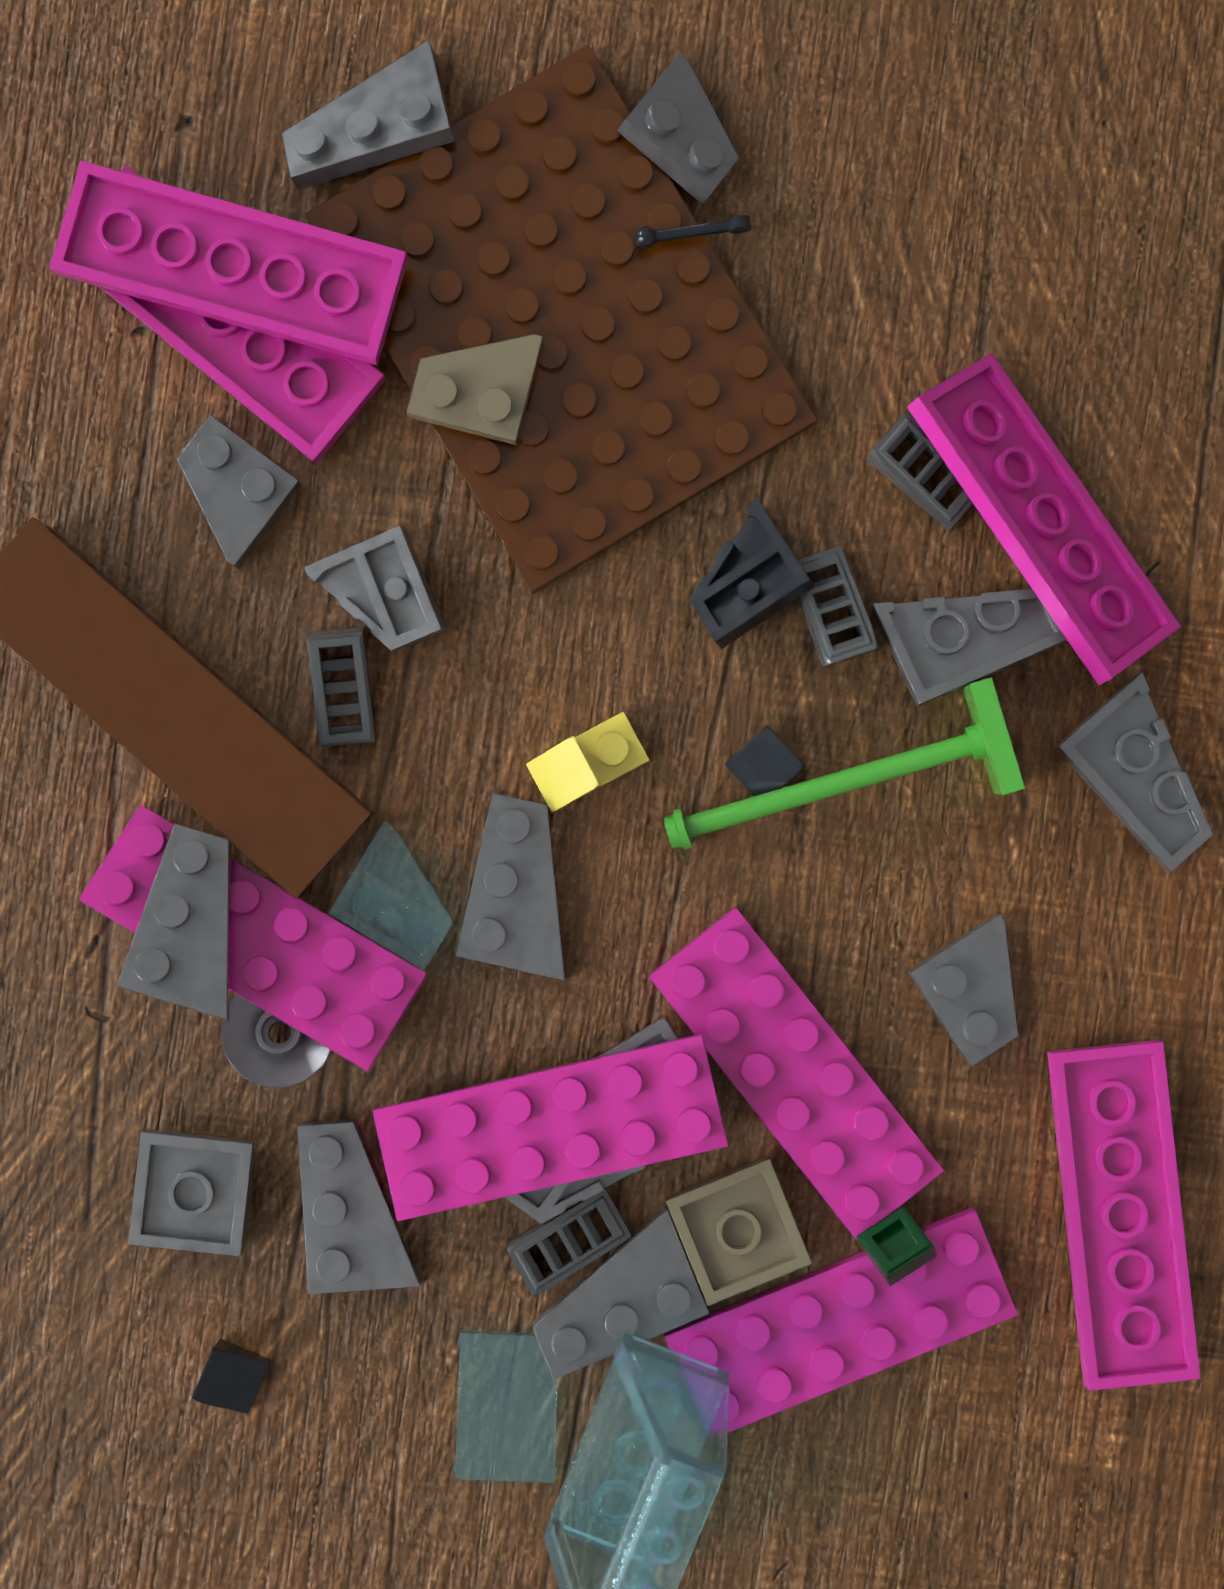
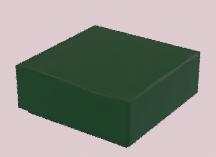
(896, 1246)

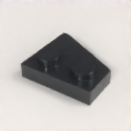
(749, 579)

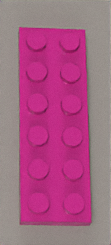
(229, 262)
(288, 385)
(1044, 518)
(281, 949)
(796, 1073)
(550, 1127)
(1123, 1215)
(847, 1322)

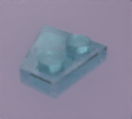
(394, 901)

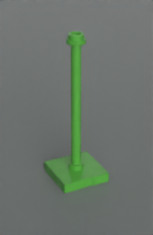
(983, 740)

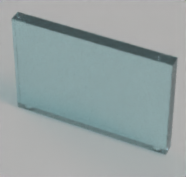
(505, 1409)

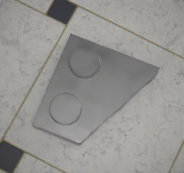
(681, 131)
(234, 487)
(383, 588)
(972, 990)

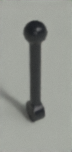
(647, 237)

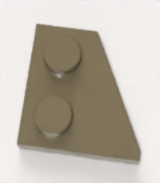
(478, 388)

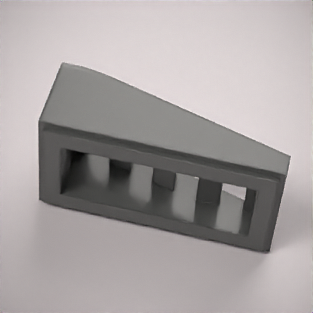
(897, 473)
(850, 649)
(318, 666)
(559, 1270)

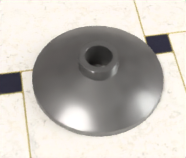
(261, 1060)

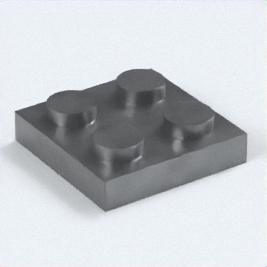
(192, 1192)

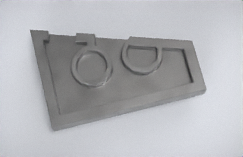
(373, 123)
(964, 639)
(1134, 771)
(513, 893)
(184, 929)
(346, 1217)
(635, 1291)

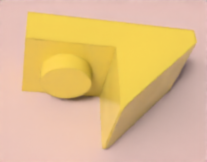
(587, 762)

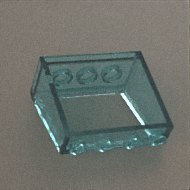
(641, 1472)

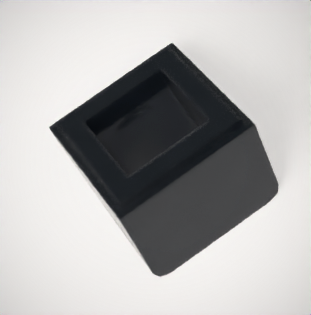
(764, 763)
(231, 1377)

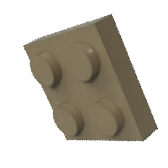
(738, 1230)

